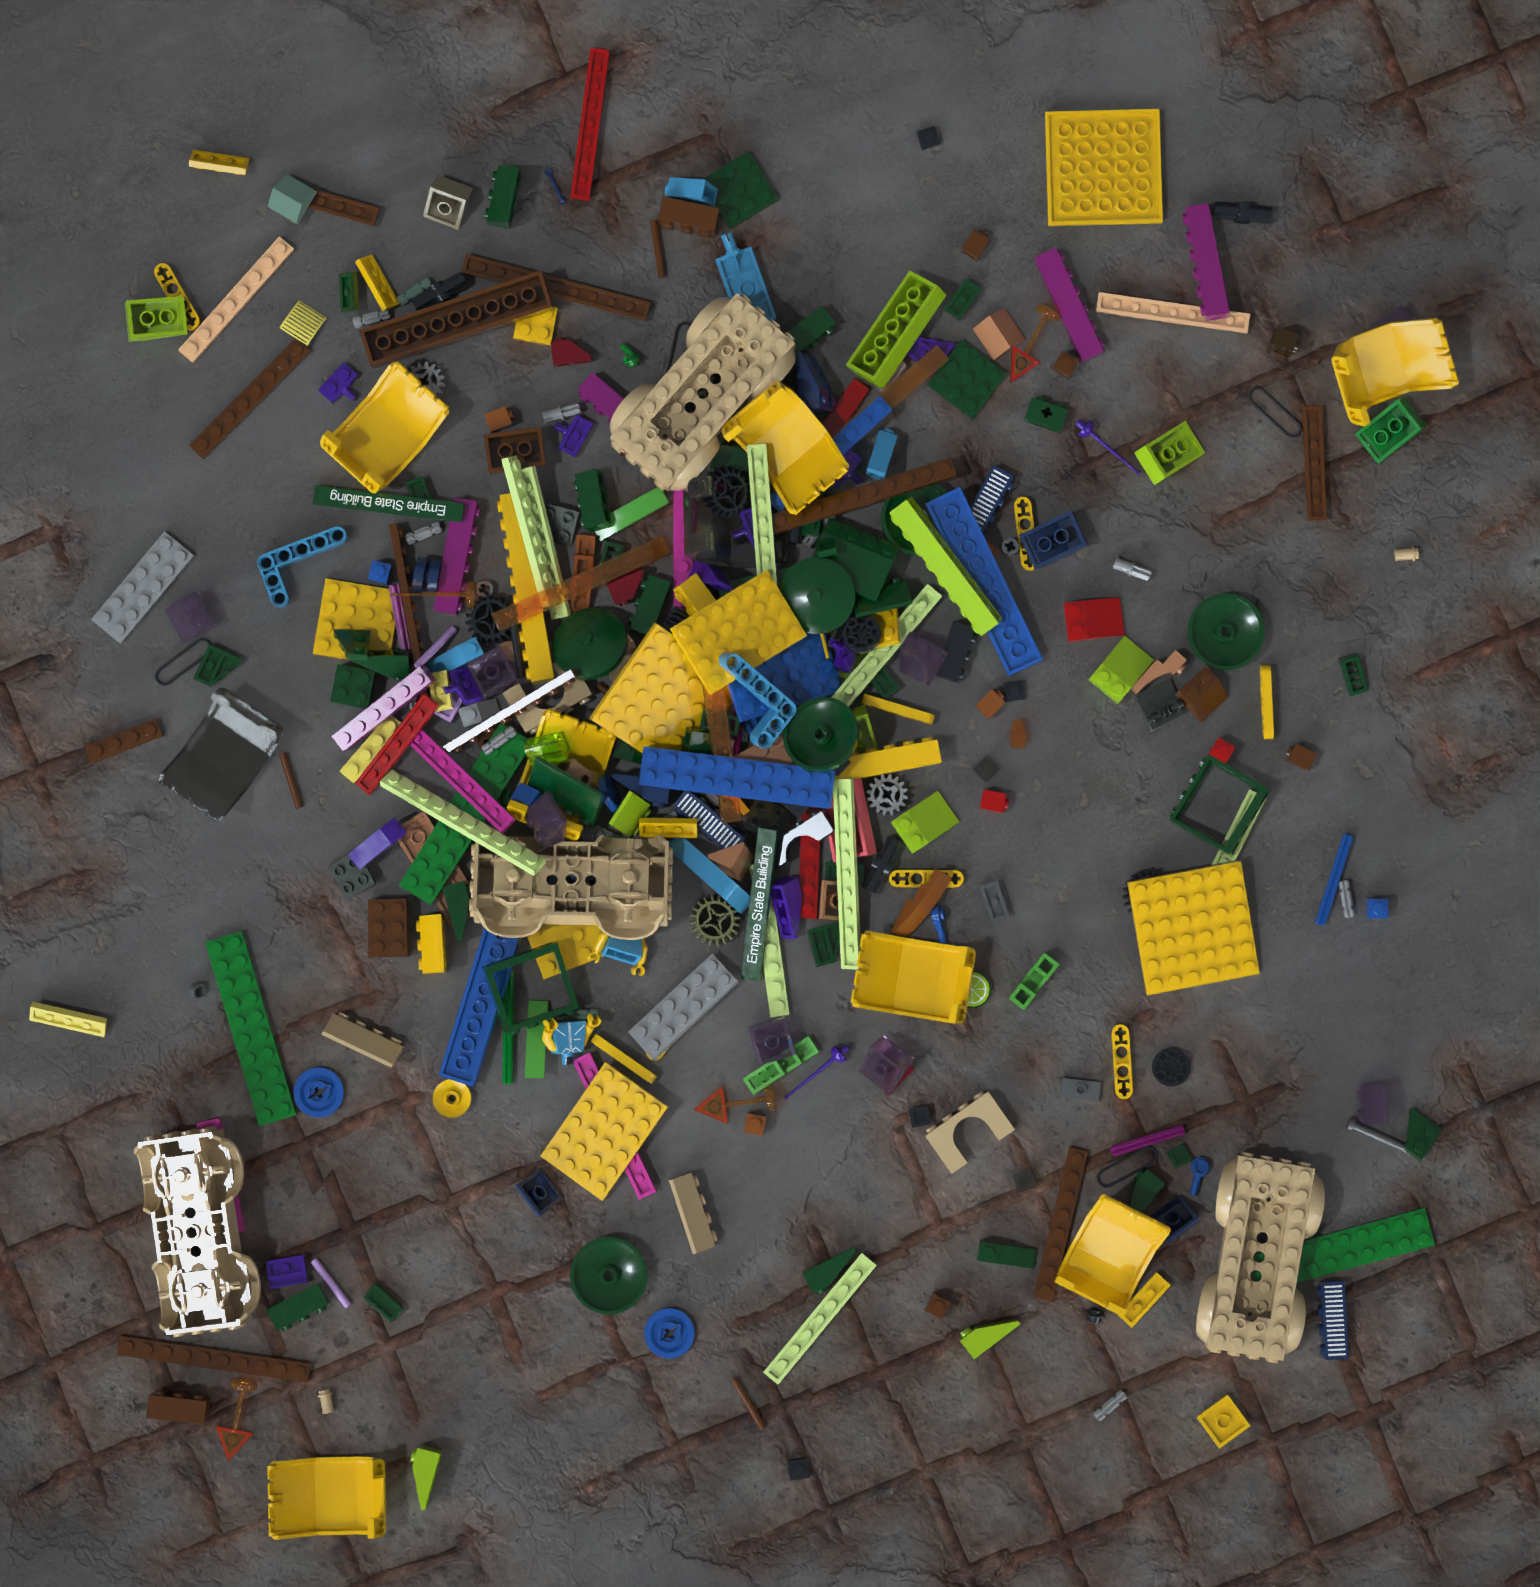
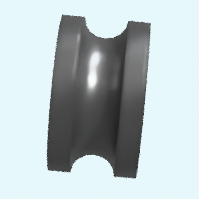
(487, 584)

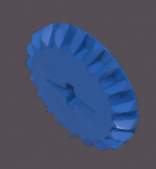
(306, 1086)
(655, 1330)

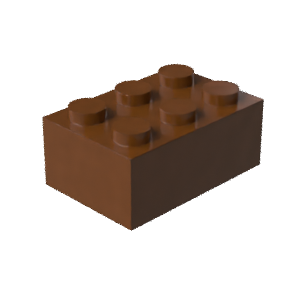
(688, 217)
(523, 443)
(388, 928)
(178, 1407)

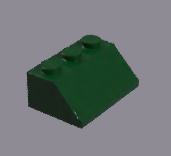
(503, 196)
(892, 596)

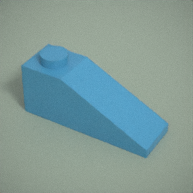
(456, 657)

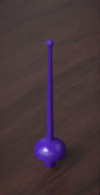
(1087, 429)
(837, 1055)

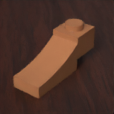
(1172, 665)

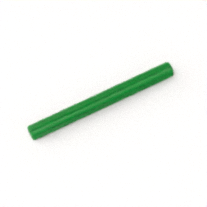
(508, 1003)

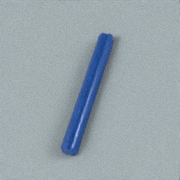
(1334, 879)

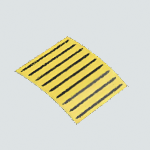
(302, 322)

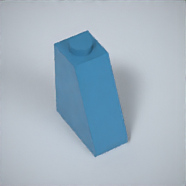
(691, 190)
(881, 454)

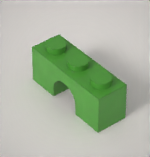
(1033, 981)

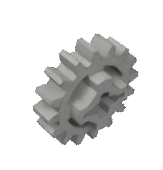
(430, 371)
(897, 787)

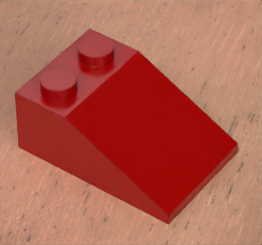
(1093, 619)

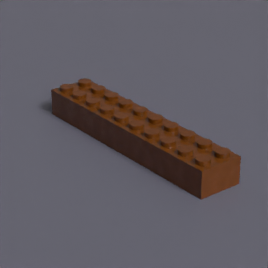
(457, 319)

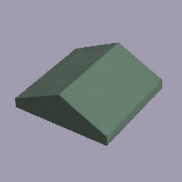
(291, 198)

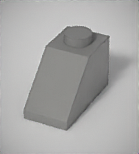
(478, 712)

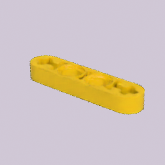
(180, 292)
(1017, 510)
(1266, 702)
(898, 709)
(926, 874)
(623, 1058)
(1125, 1061)

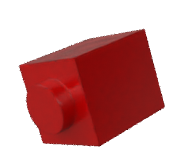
(1221, 750)
(994, 801)

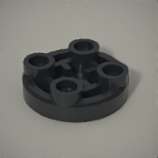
(861, 634)
(1171, 1067)

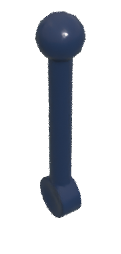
(562, 200)

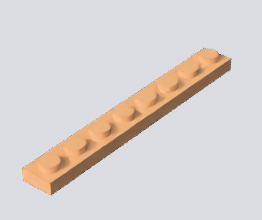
(236, 299)
(1168, 312)

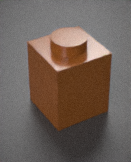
(499, 419)
(990, 703)
(755, 1124)

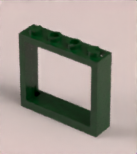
(1196, 781)
(520, 958)

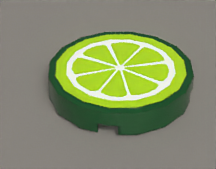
(979, 991)

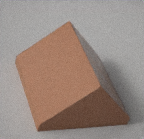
(998, 333)
(733, 860)
(829, 901)

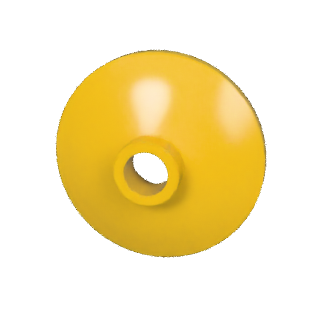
(446, 1107)

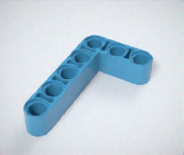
(294, 557)
(762, 693)
(710, 874)

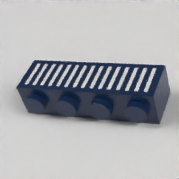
(991, 496)
(708, 819)
(1333, 1320)

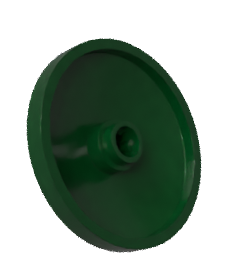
(894, 533)
(819, 594)
(1225, 631)
(590, 642)
(821, 734)
(608, 1275)

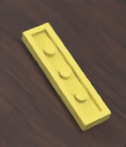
(369, 749)
(68, 1019)

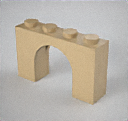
(573, 695)
(942, 1136)

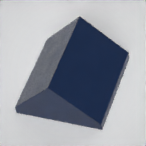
(539, 1192)
(1176, 1216)

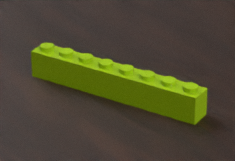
(945, 566)

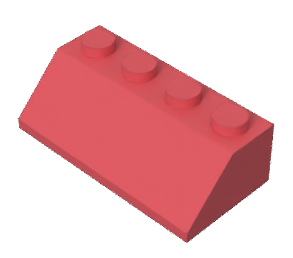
(864, 836)

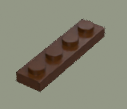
(344, 208)
(123, 741)

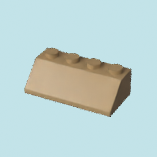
(363, 1040)
(692, 1213)

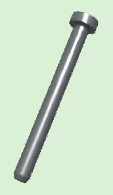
(1375, 1135)

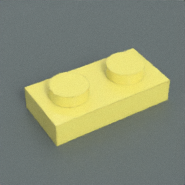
(437, 692)

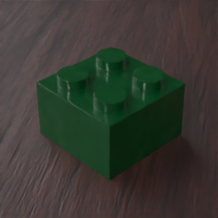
(353, 686)

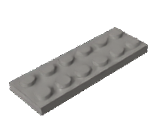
(142, 587)
(683, 1007)

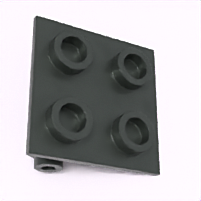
(562, 523)
(1160, 704)
(768, 816)
(350, 878)

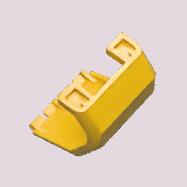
(1392, 362)
(386, 428)
(798, 446)
(587, 746)
(913, 977)
(1111, 1254)
(327, 1497)

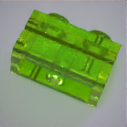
(548, 747)

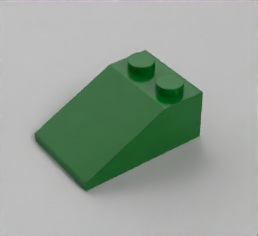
(1391, 429)

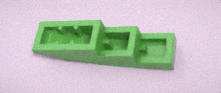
(634, 512)
(534, 1045)
(772, 1071)

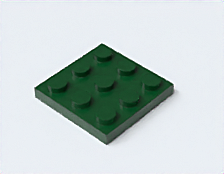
(741, 190)
(966, 379)

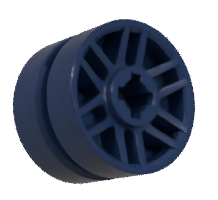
(426, 575)

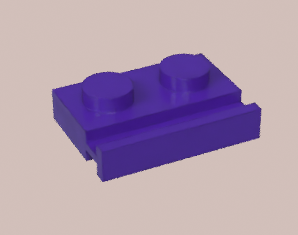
(286, 1271)

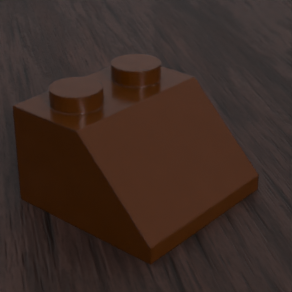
(1202, 694)

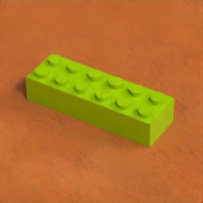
(896, 329)

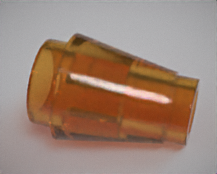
(1018, 735)

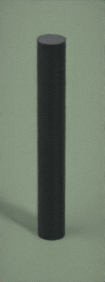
(517, 651)

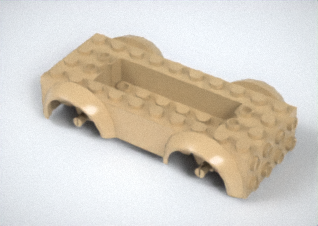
(652, 419)
(624, 902)
(207, 1174)
(1267, 1314)

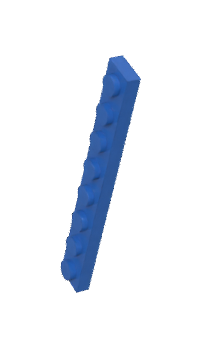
(850, 434)

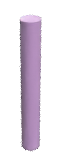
(435, 647)
(331, 1283)

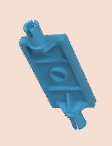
(742, 276)

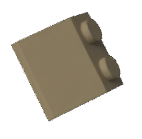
(447, 202)

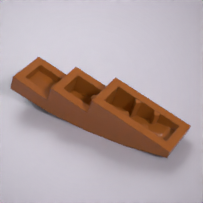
(583, 561)
(916, 910)

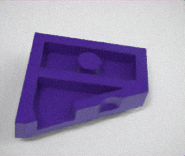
(924, 345)

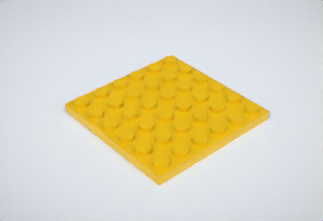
(1103, 167)
(654, 696)
(1193, 927)

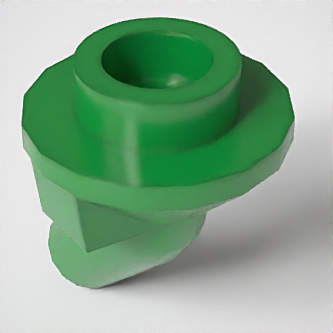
(631, 358)

